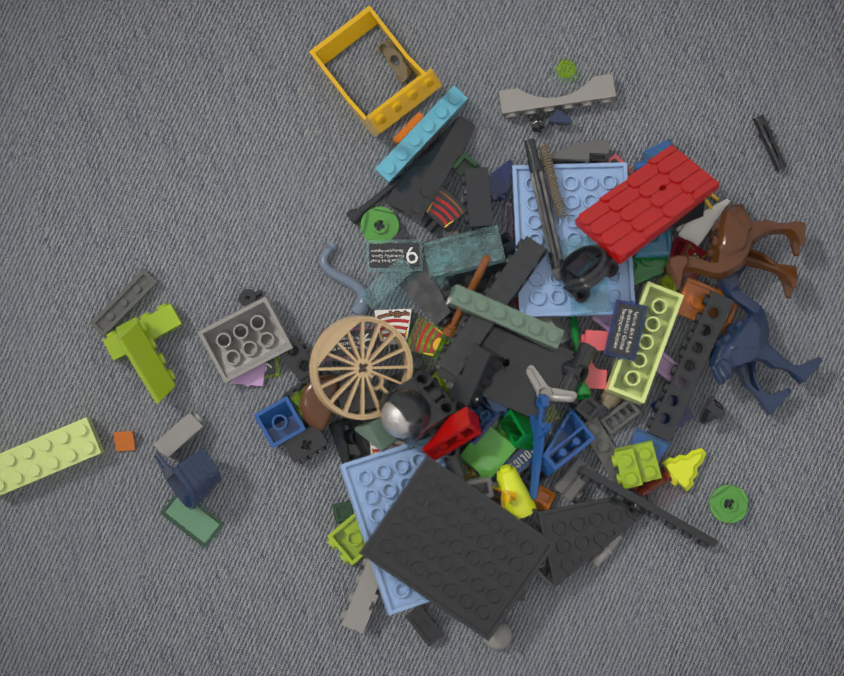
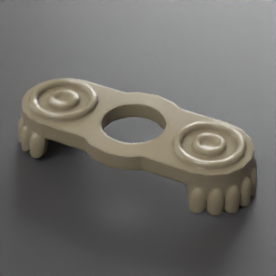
(388, 50)

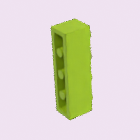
(157, 323)

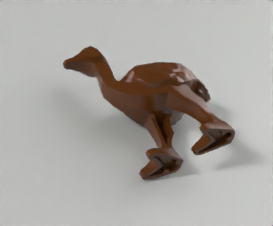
(732, 249)

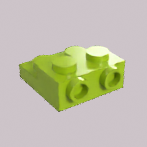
(636, 464)
(347, 540)

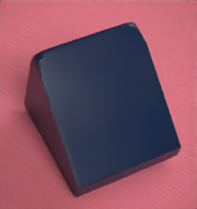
(559, 118)

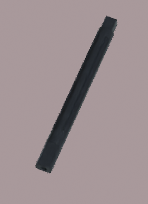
(544, 207)

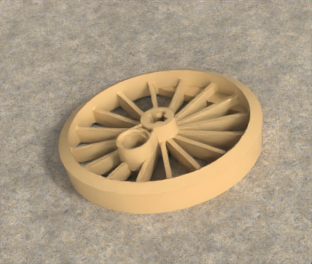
(331, 337)

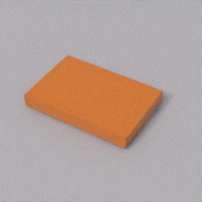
(694, 293)

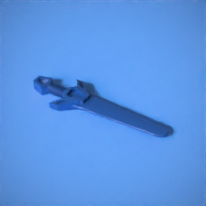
(540, 430)

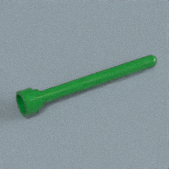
(583, 391)

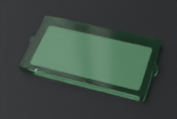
(196, 523)

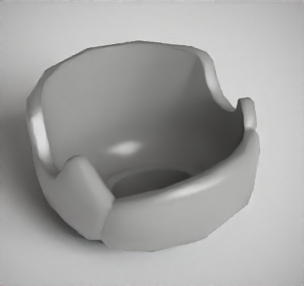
(501, 638)

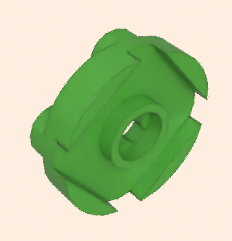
(374, 216)
(739, 504)

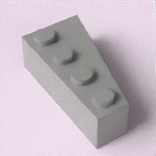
(361, 600)

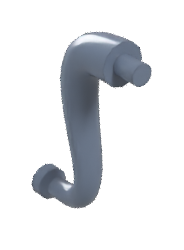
(360, 306)

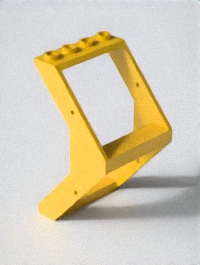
(398, 104)

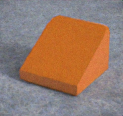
(124, 441)
(544, 498)

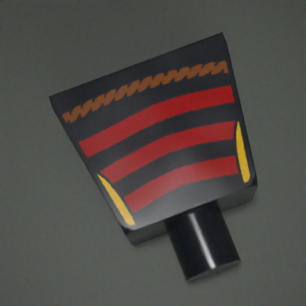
(444, 211)

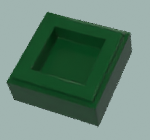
(342, 511)

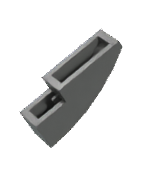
(583, 153)

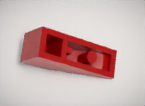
(454, 432)

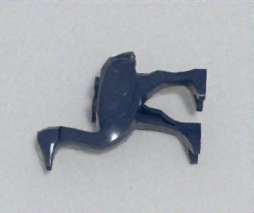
(748, 342)

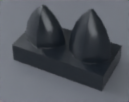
(712, 411)

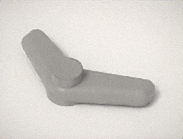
(541, 387)

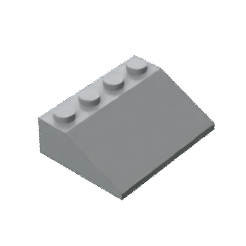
(245, 338)

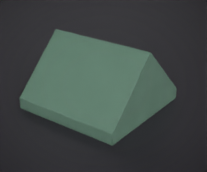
(375, 433)

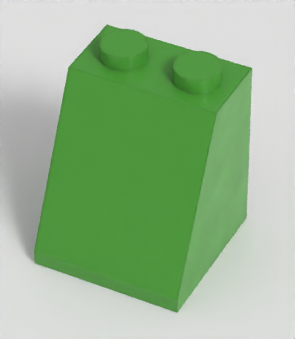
(490, 451)

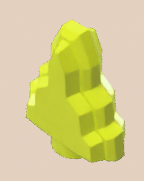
(684, 467)

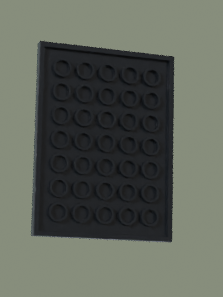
(457, 548)

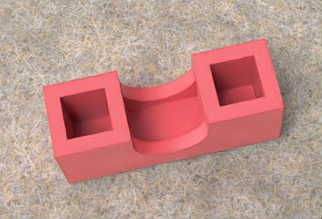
(596, 377)

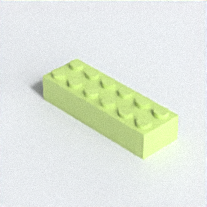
(633, 379)
(48, 455)

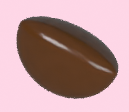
(312, 408)

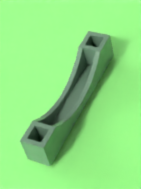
(505, 316)

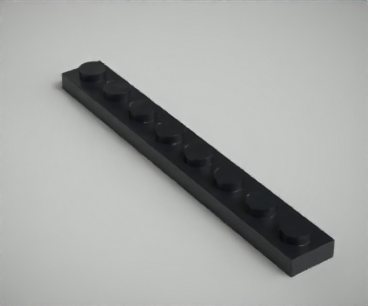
(638, 504)

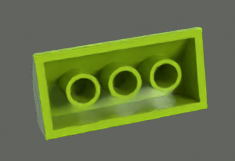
(145, 358)

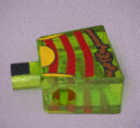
(426, 339)

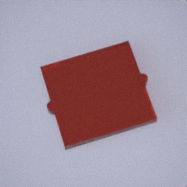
(650, 486)

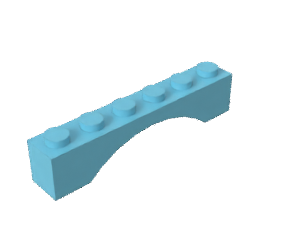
(417, 138)

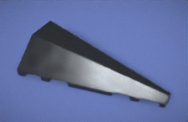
(348, 441)

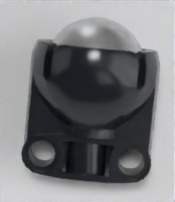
(415, 408)

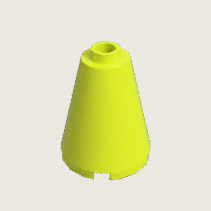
(510, 480)

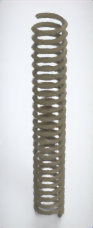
(554, 177)

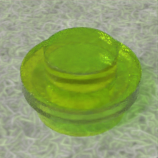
(566, 69)

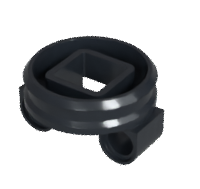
(578, 285)

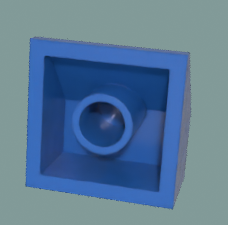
(280, 422)

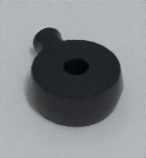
(248, 292)

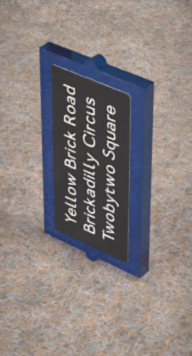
(625, 330)

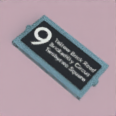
(383, 253)

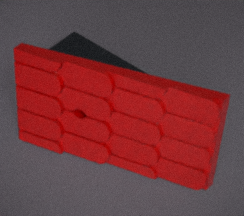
(650, 202)

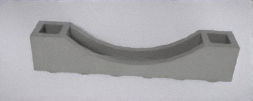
(516, 101)

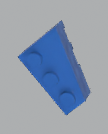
(565, 442)

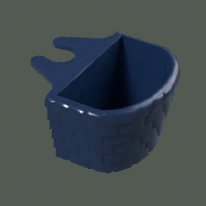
(192, 478)

